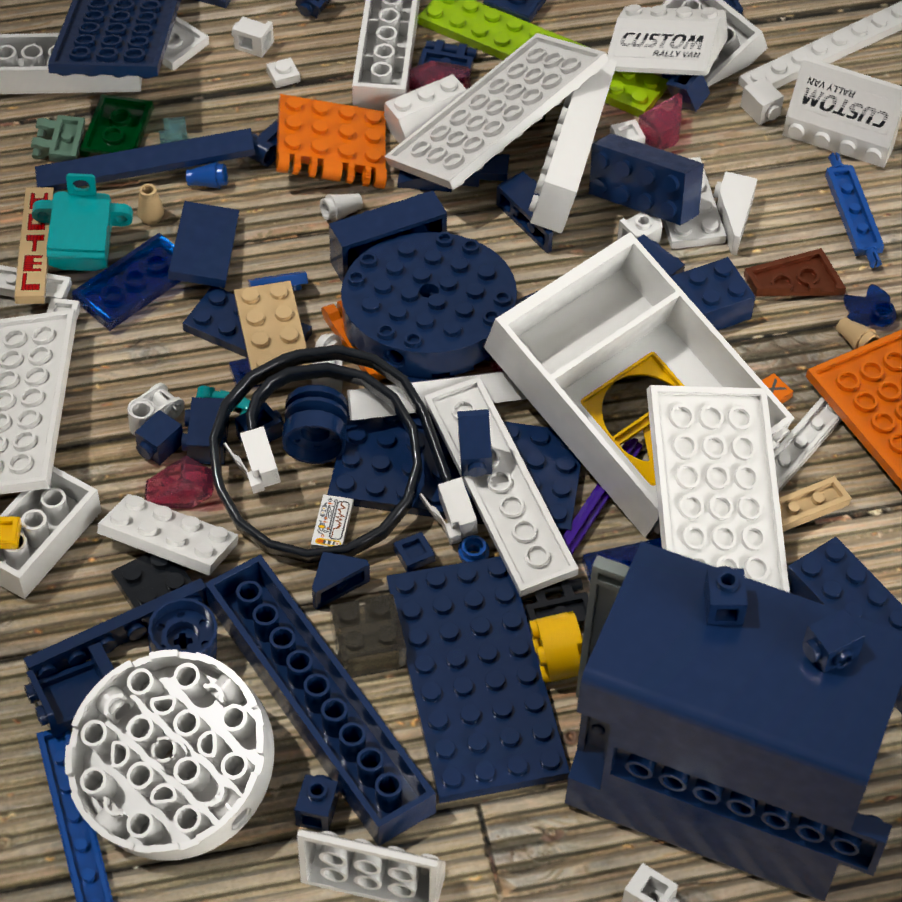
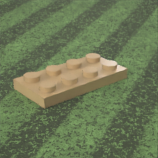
(269, 321)

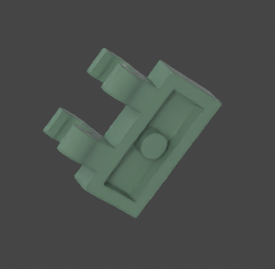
(66, 138)

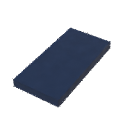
(204, 244)

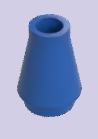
(210, 175)

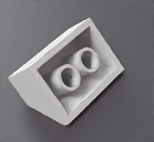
(412, 110)

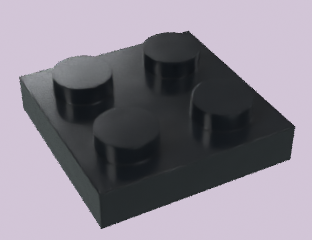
(148, 578)

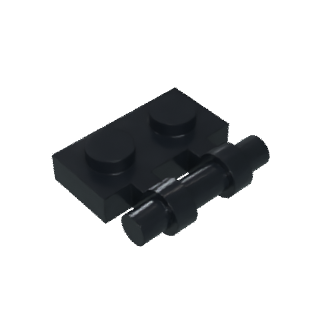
(566, 603)

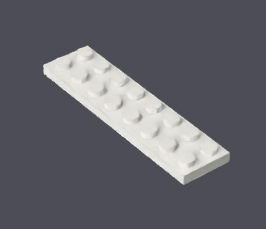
(508, 496)

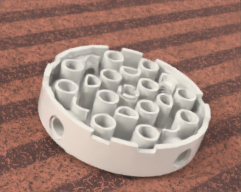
(179, 802)

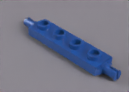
(854, 210)

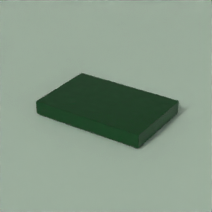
(116, 125)

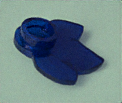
(872, 309)

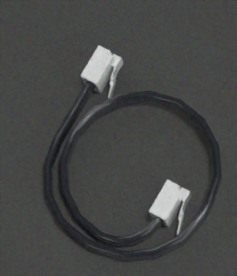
(264, 471)

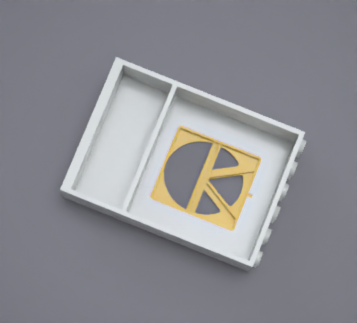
(609, 323)

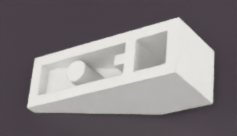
(734, 204)

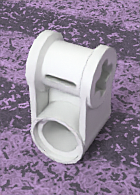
(150, 402)

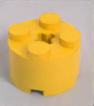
(557, 645)

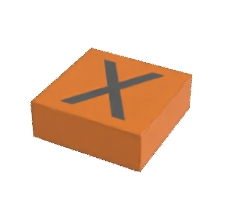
(778, 388)

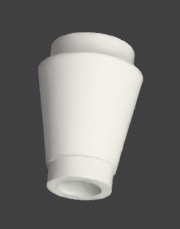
(340, 205)

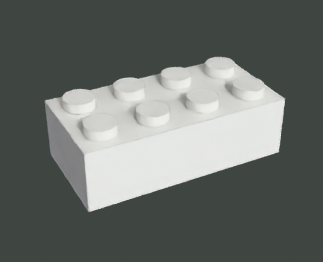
(49, 527)

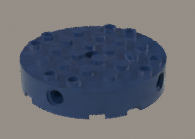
(426, 302)

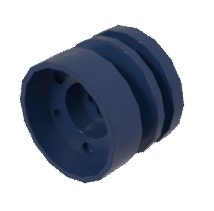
(315, 424)
(183, 625)

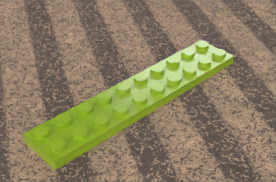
(502, 34)

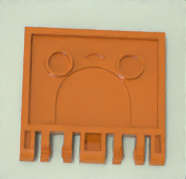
(331, 137)

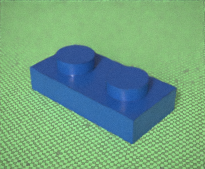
(296, 279)

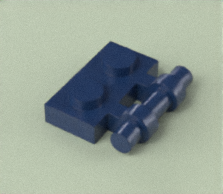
(448, 53)

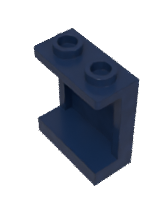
(64, 692)

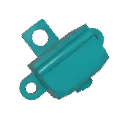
(80, 225)

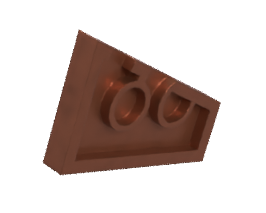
(796, 276)

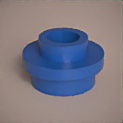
(473, 543)

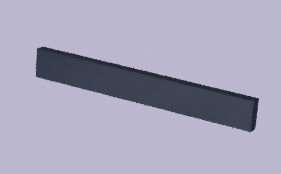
(149, 159)

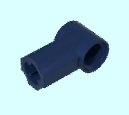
(266, 145)

